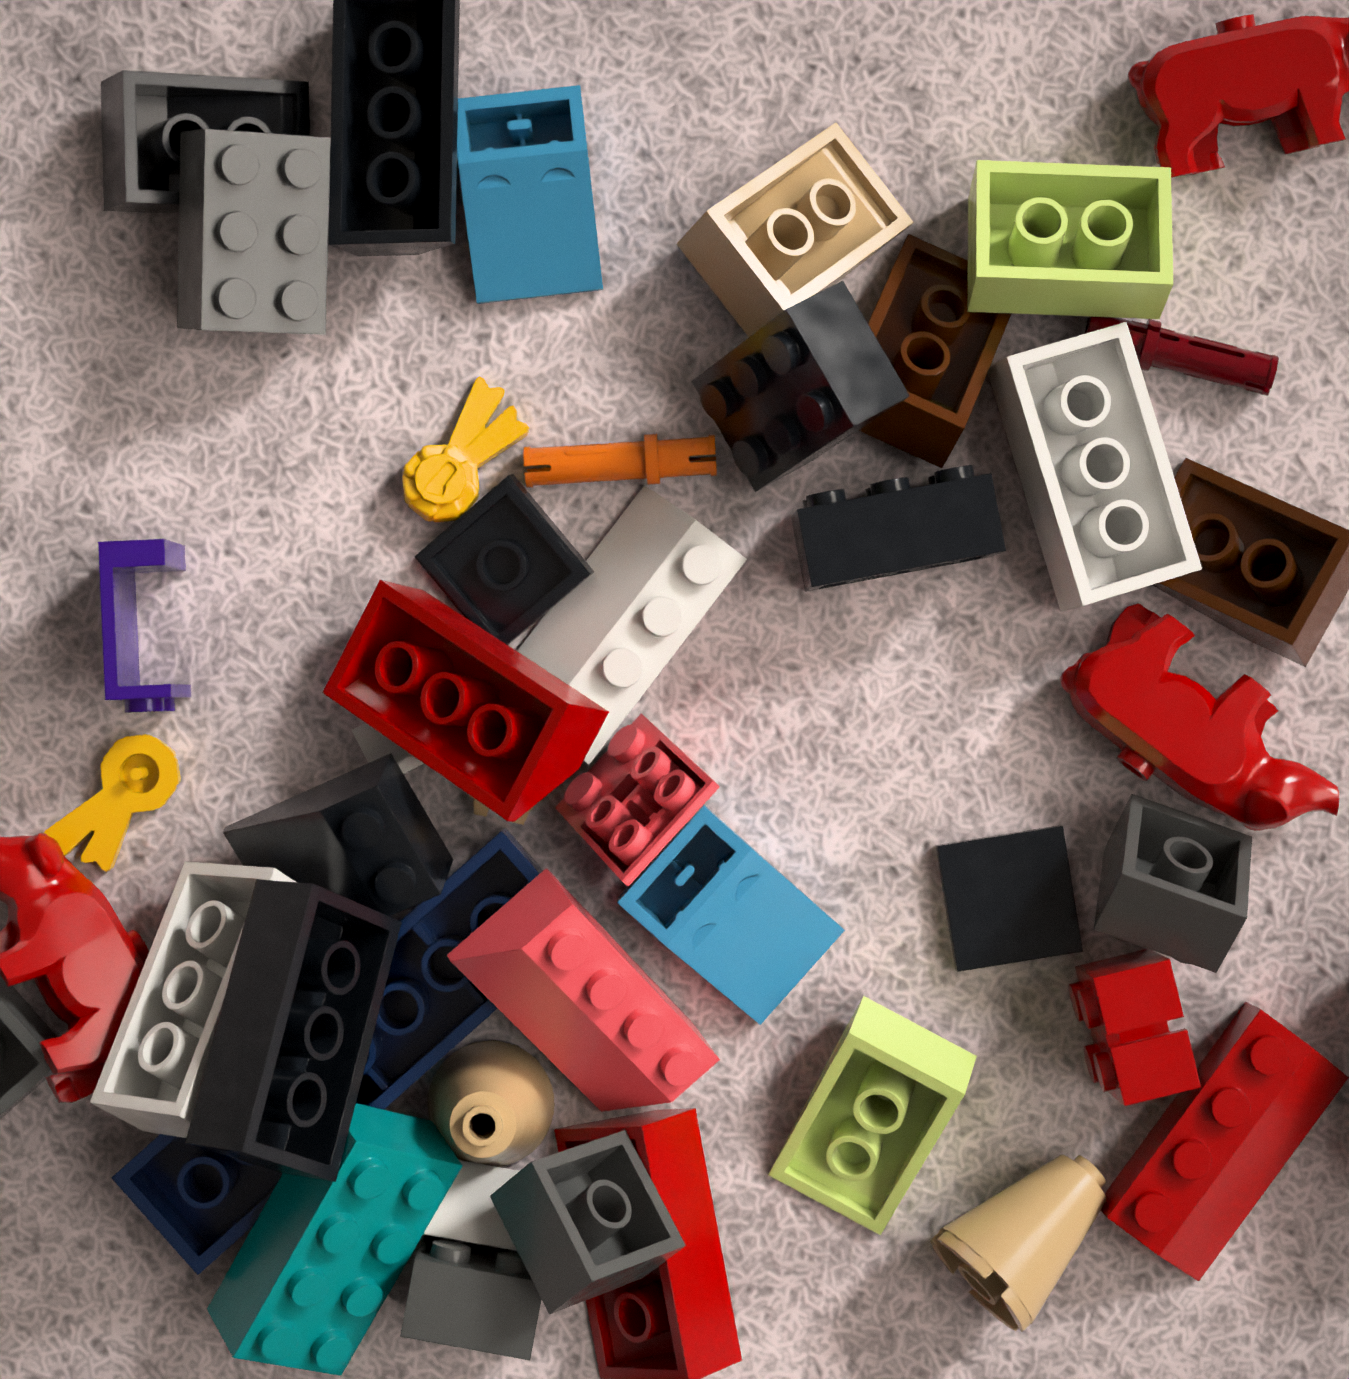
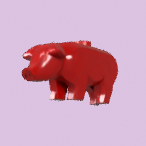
(1242, 78)
(1183, 734)
(75, 951)

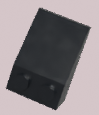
(150, 110)
(353, 837)

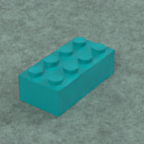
(334, 1249)

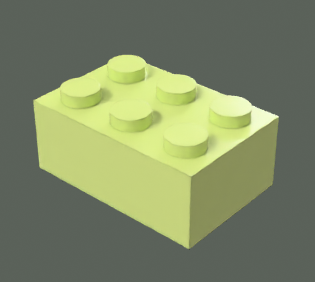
(1069, 239)

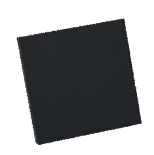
(504, 562)
(1009, 898)

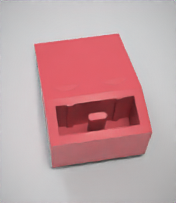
(635, 798)

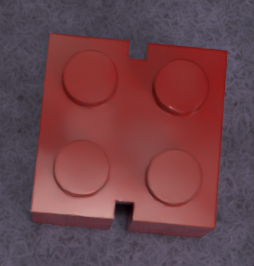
(1128, 1011)

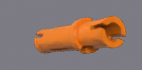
(621, 461)

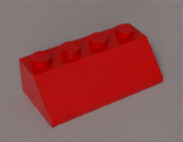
(463, 700)
(1222, 1141)
(681, 1313)

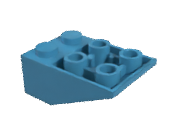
(528, 194)
(730, 915)

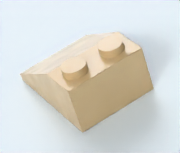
(793, 230)

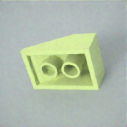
(874, 1115)

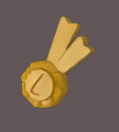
(443, 478)
(136, 777)

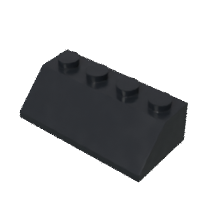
(394, 126)

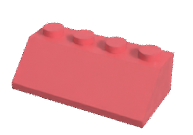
(583, 999)

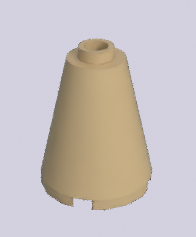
(494, 1081)
(1024, 1238)

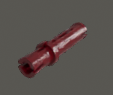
(1196, 355)

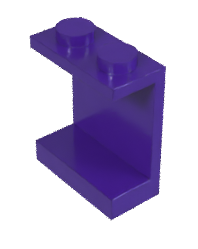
(119, 620)

